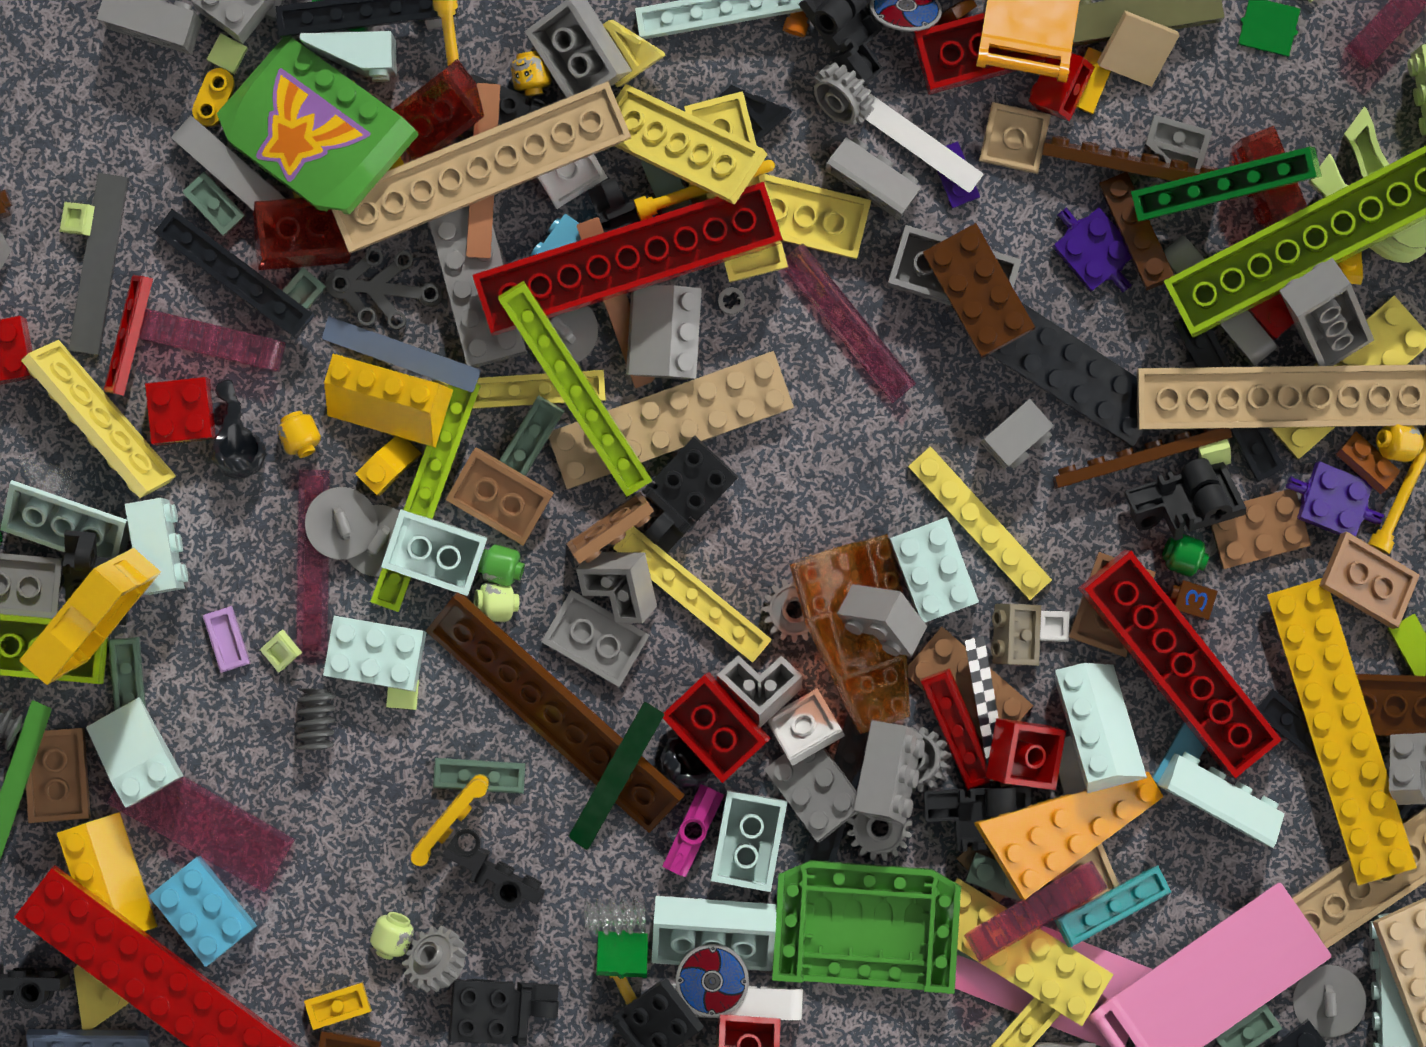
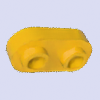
(213, 96)

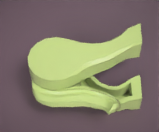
(1362, 138)

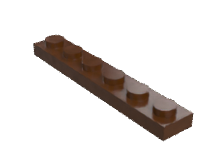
(1120, 159)
(1127, 457)

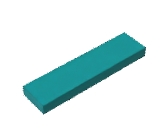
(1112, 906)

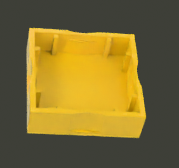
(89, 616)

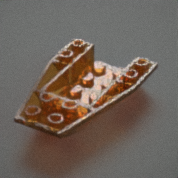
(865, 676)

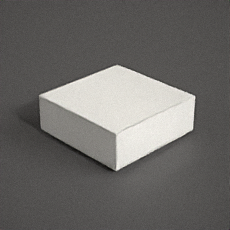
(1054, 626)

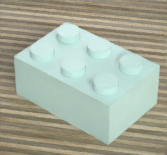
(155, 538)
(933, 570)
(374, 653)
(749, 840)

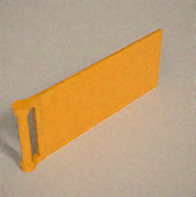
(1030, 28)

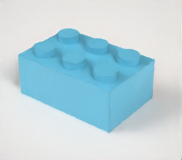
(202, 910)

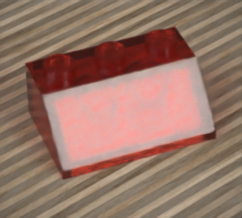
(441, 109)
(296, 235)

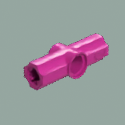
(684, 848)

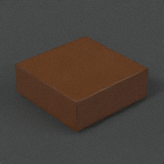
(957, 11)

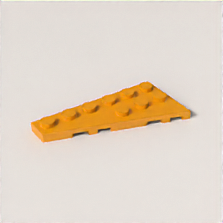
(1054, 834)

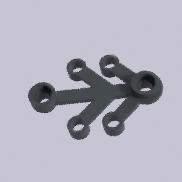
(378, 288)

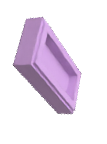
(226, 639)

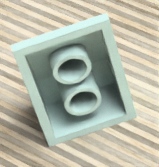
(363, 52)
(434, 552)
(133, 753)

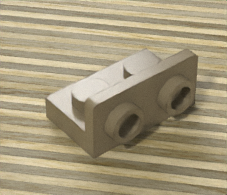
(1016, 634)

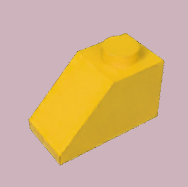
(388, 464)

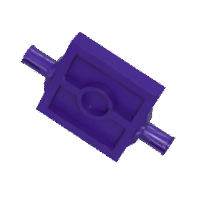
(1093, 249)
(1334, 500)

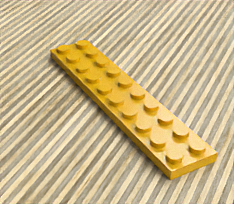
(1341, 731)

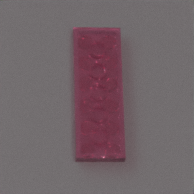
(213, 830)

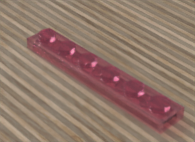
(848, 323)
(312, 571)

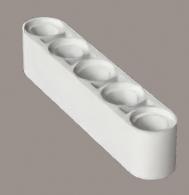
(769, 1003)

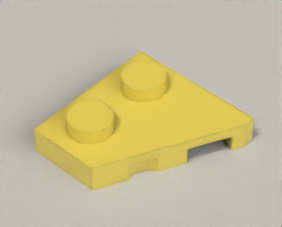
(634, 49)
(95, 999)

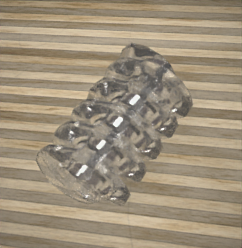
(614, 915)

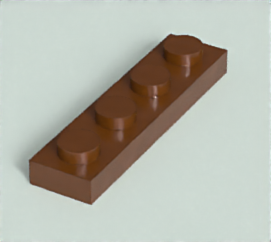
(1136, 234)

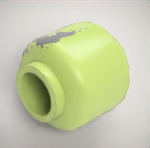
(496, 601)
(392, 935)

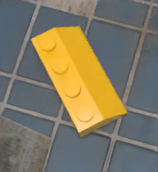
(386, 400)
(105, 864)

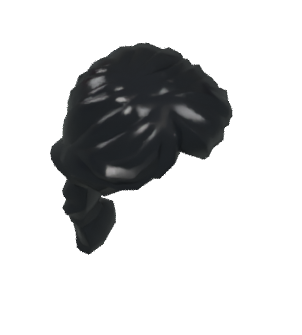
(235, 448)
(682, 764)

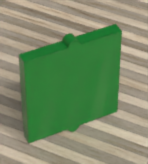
(1269, 26)
(622, 954)

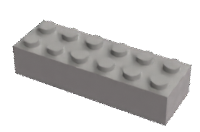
(475, 336)

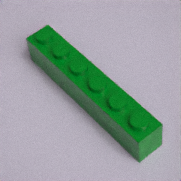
(1226, 183)

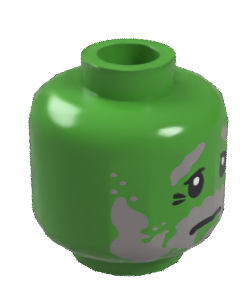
(501, 565)

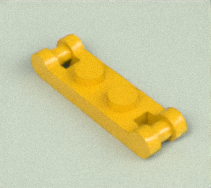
(456, 810)

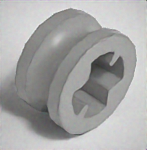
(735, 309)

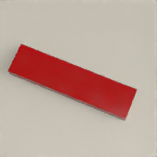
(128, 335)
(957, 727)

